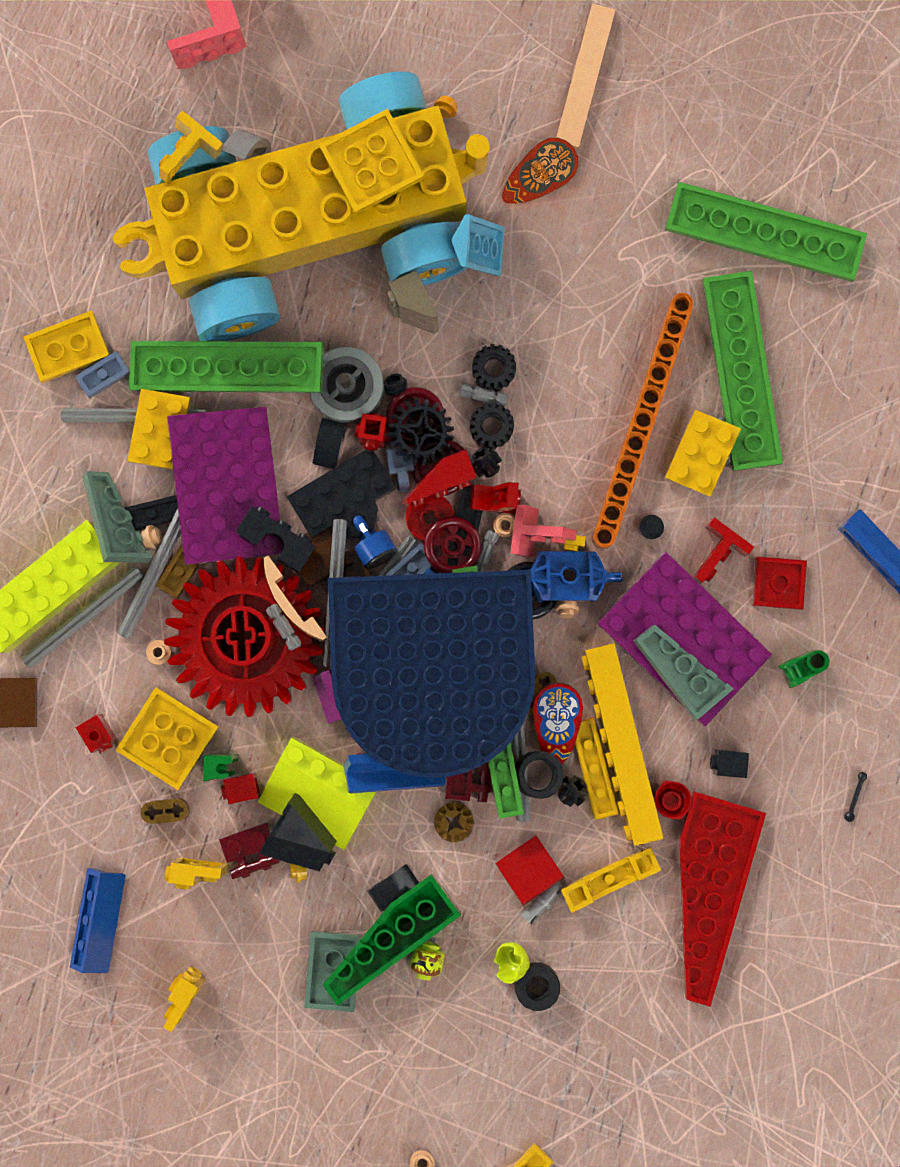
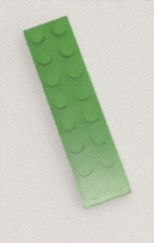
(766, 232)
(226, 366)
(742, 369)

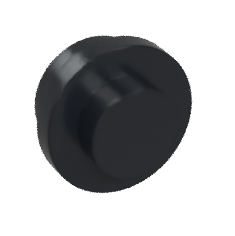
(395, 384)
(651, 527)

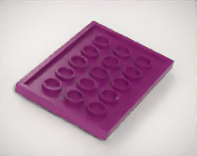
(219, 473)
(693, 619)

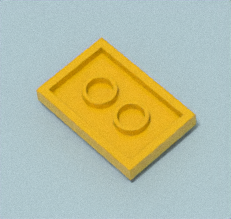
(66, 346)
(150, 433)
(703, 453)

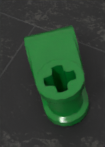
(802, 667)

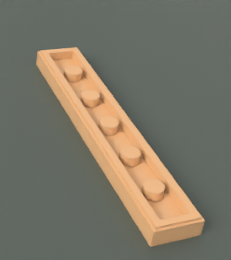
(585, 74)

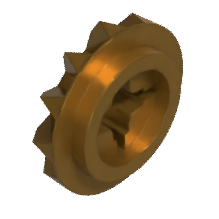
(451, 810)

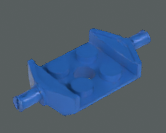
(589, 572)

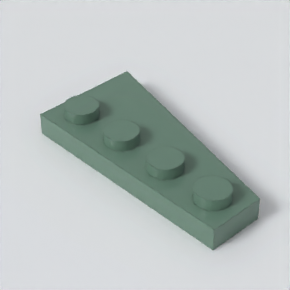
(112, 522)
(689, 680)

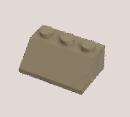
(411, 303)

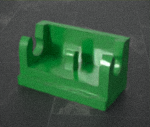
(216, 767)

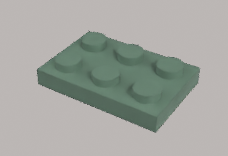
(325, 955)

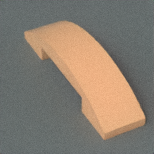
(310, 626)

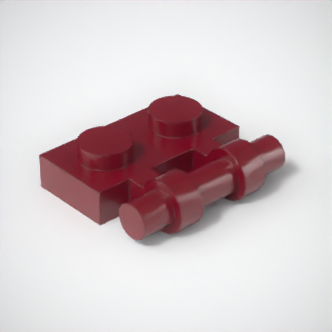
(461, 785)
(244, 844)

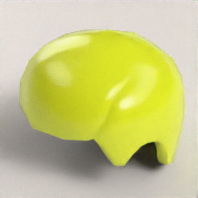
(512, 962)

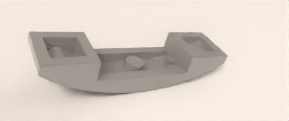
(244, 144)

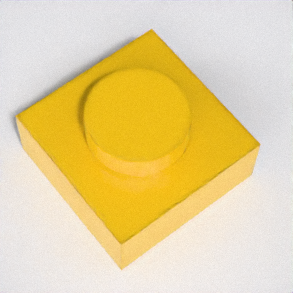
(574, 545)

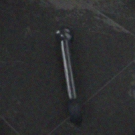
(849, 816)

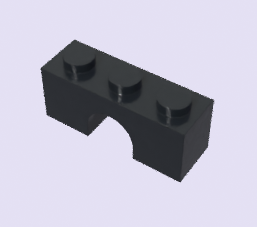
(295, 547)

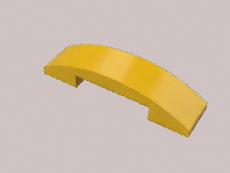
(610, 878)

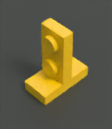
(196, 137)

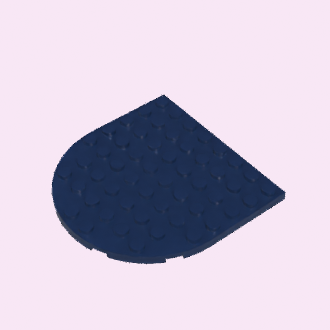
(433, 666)

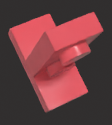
(527, 532)

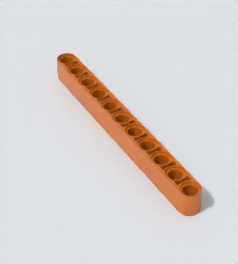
(650, 411)

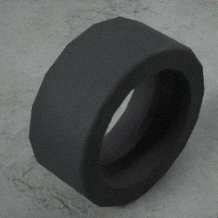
(556, 780)

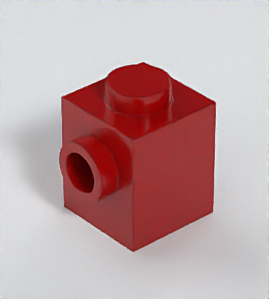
(96, 734)

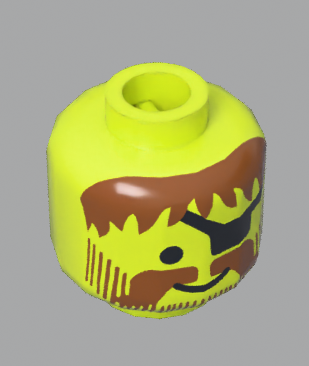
(427, 960)

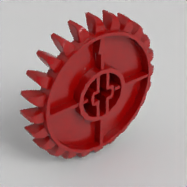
(203, 647)

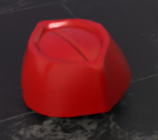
(672, 799)

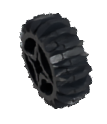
(431, 433)

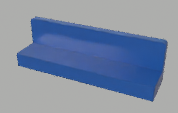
(874, 546)
(369, 775)
(97, 921)

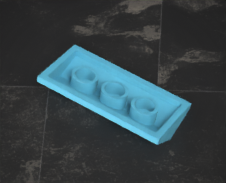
(479, 245)

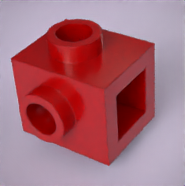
(372, 423)

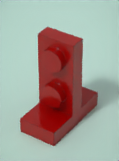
(496, 499)
(721, 550)

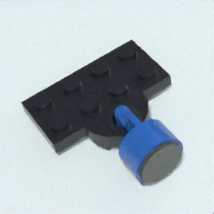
(350, 495)

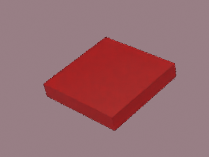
(779, 583)
(529, 870)

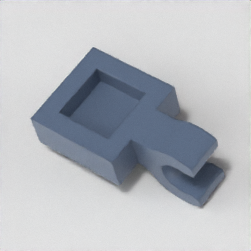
(398, 467)

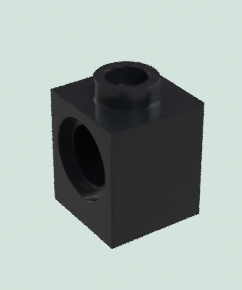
(729, 763)

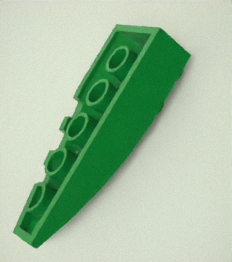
(394, 935)

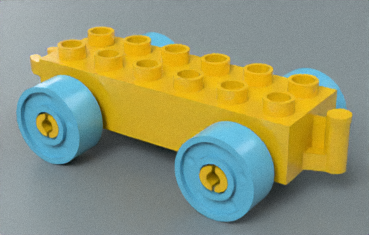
(237, 221)

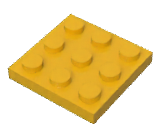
(371, 161)
(167, 738)

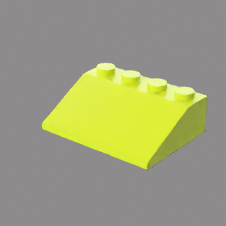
(321, 785)

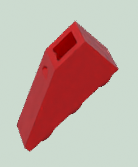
(446, 473)

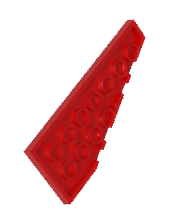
(714, 867)

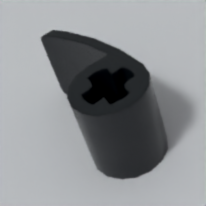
(328, 443)
(392, 887)

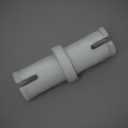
(542, 903)

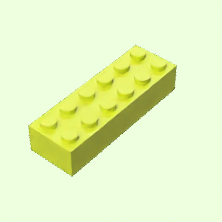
(50, 585)

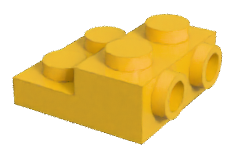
(188, 872)
(183, 991)

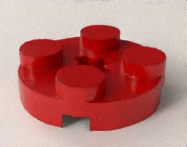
(417, 524)

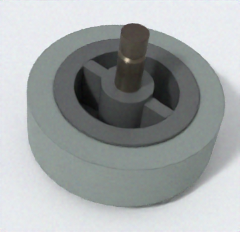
(350, 385)

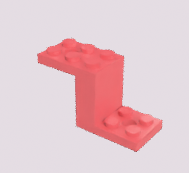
(211, 42)

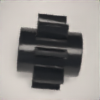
(486, 462)
(572, 791)

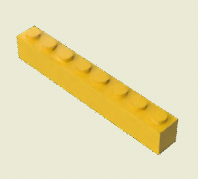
(623, 745)

